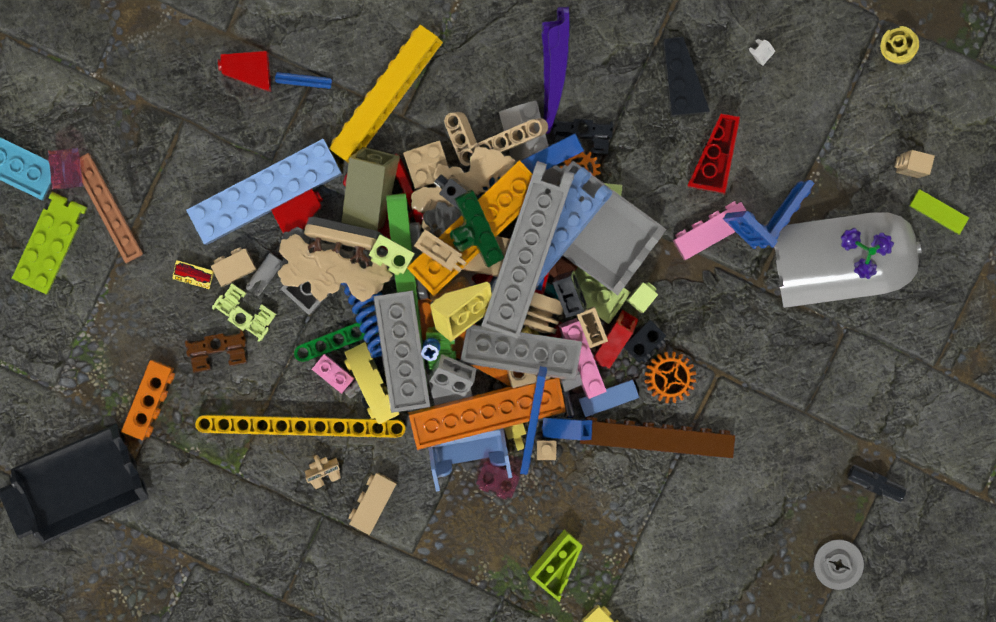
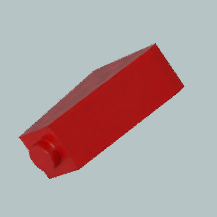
(248, 68)
(297, 210)
(617, 338)

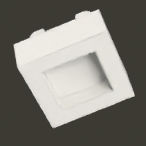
(763, 51)

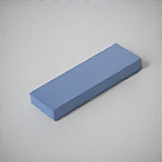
(613, 397)

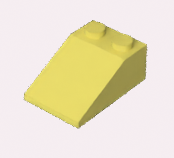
(460, 309)

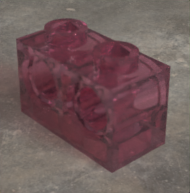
(499, 476)

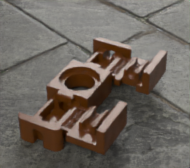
(232, 342)

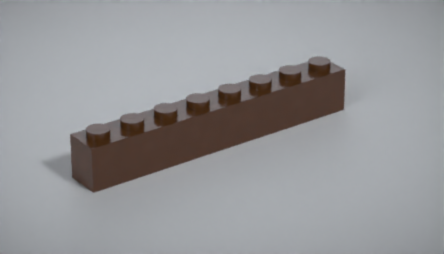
(661, 438)

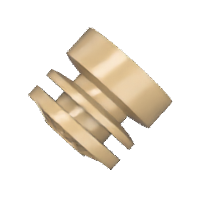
(541, 312)

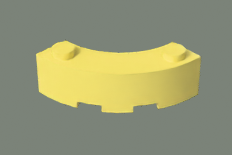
(370, 382)

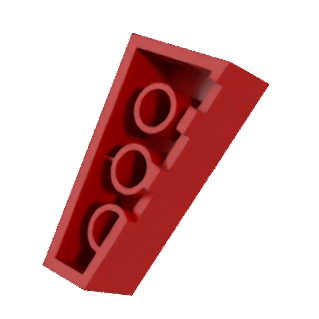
(716, 160)

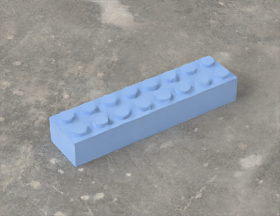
(264, 192)

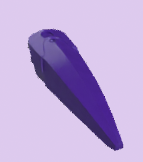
(555, 54)

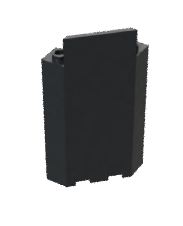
(73, 486)

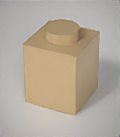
(546, 449)

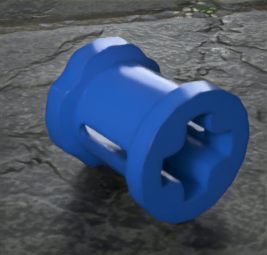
(433, 345)

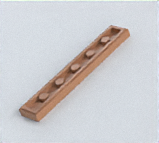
(108, 210)

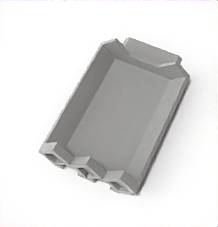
(614, 239)

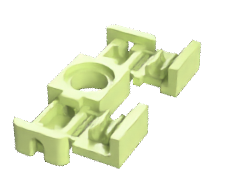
(229, 308)

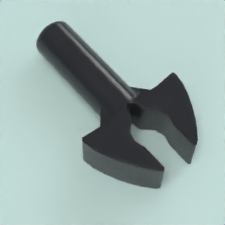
(568, 404)

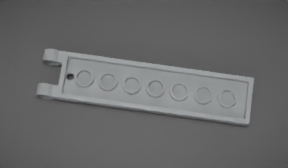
(526, 253)

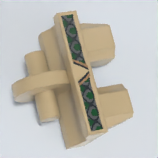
(321, 468)

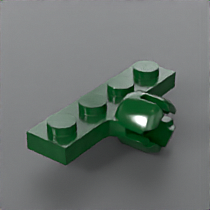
(475, 230)

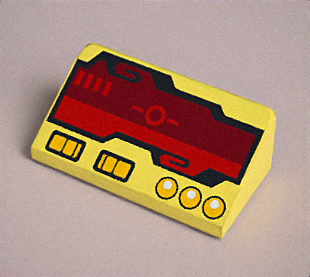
(193, 274)

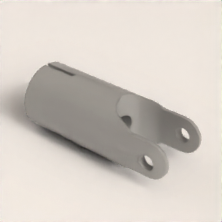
(264, 273)

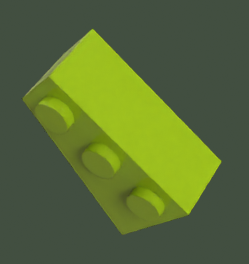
(556, 564)

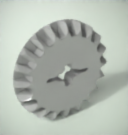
(843, 577)

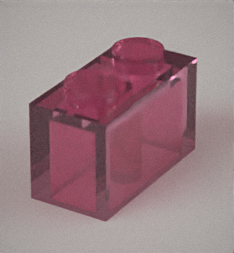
(65, 168)

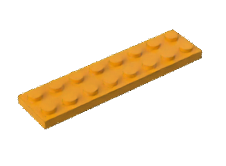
(500, 206)

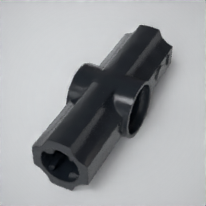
(877, 483)

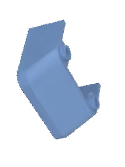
(480, 446)

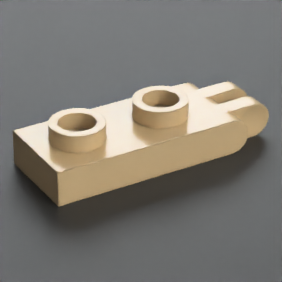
(439, 251)

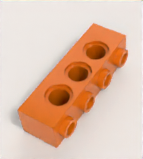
(132, 425)

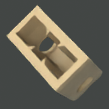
(591, 327)

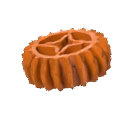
(685, 384)

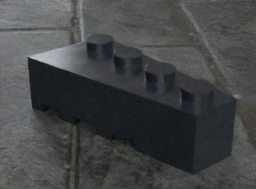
(682, 83)

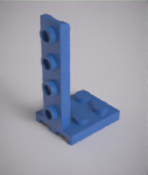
(759, 235)

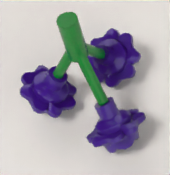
(881, 244)

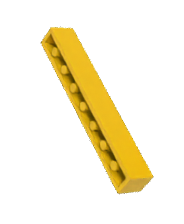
(386, 93)

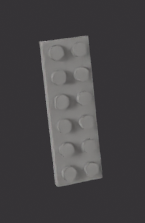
(401, 351)
(524, 355)

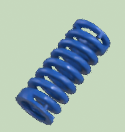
(375, 351)

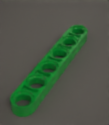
(330, 345)

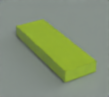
(938, 211)

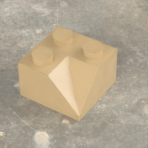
(423, 163)

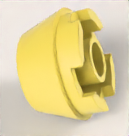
(899, 45)

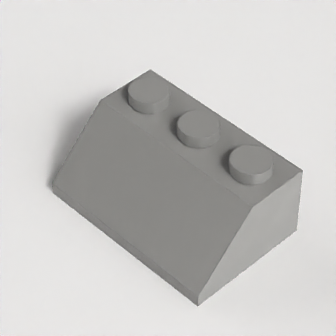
(516, 116)

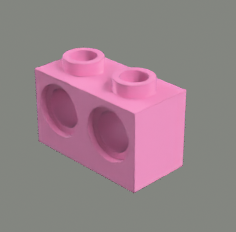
(333, 373)

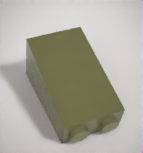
(367, 184)

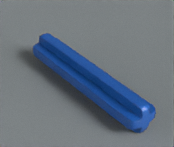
(303, 80)

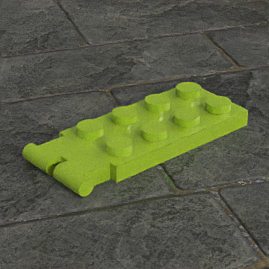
(49, 244)

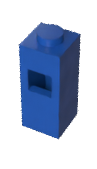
(567, 428)

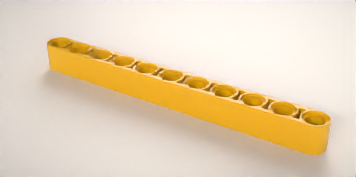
(291, 422)

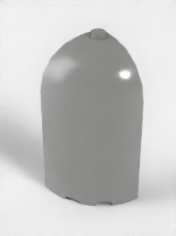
(819, 270)

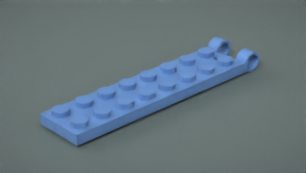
(572, 220)

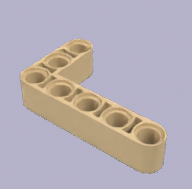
(494, 142)

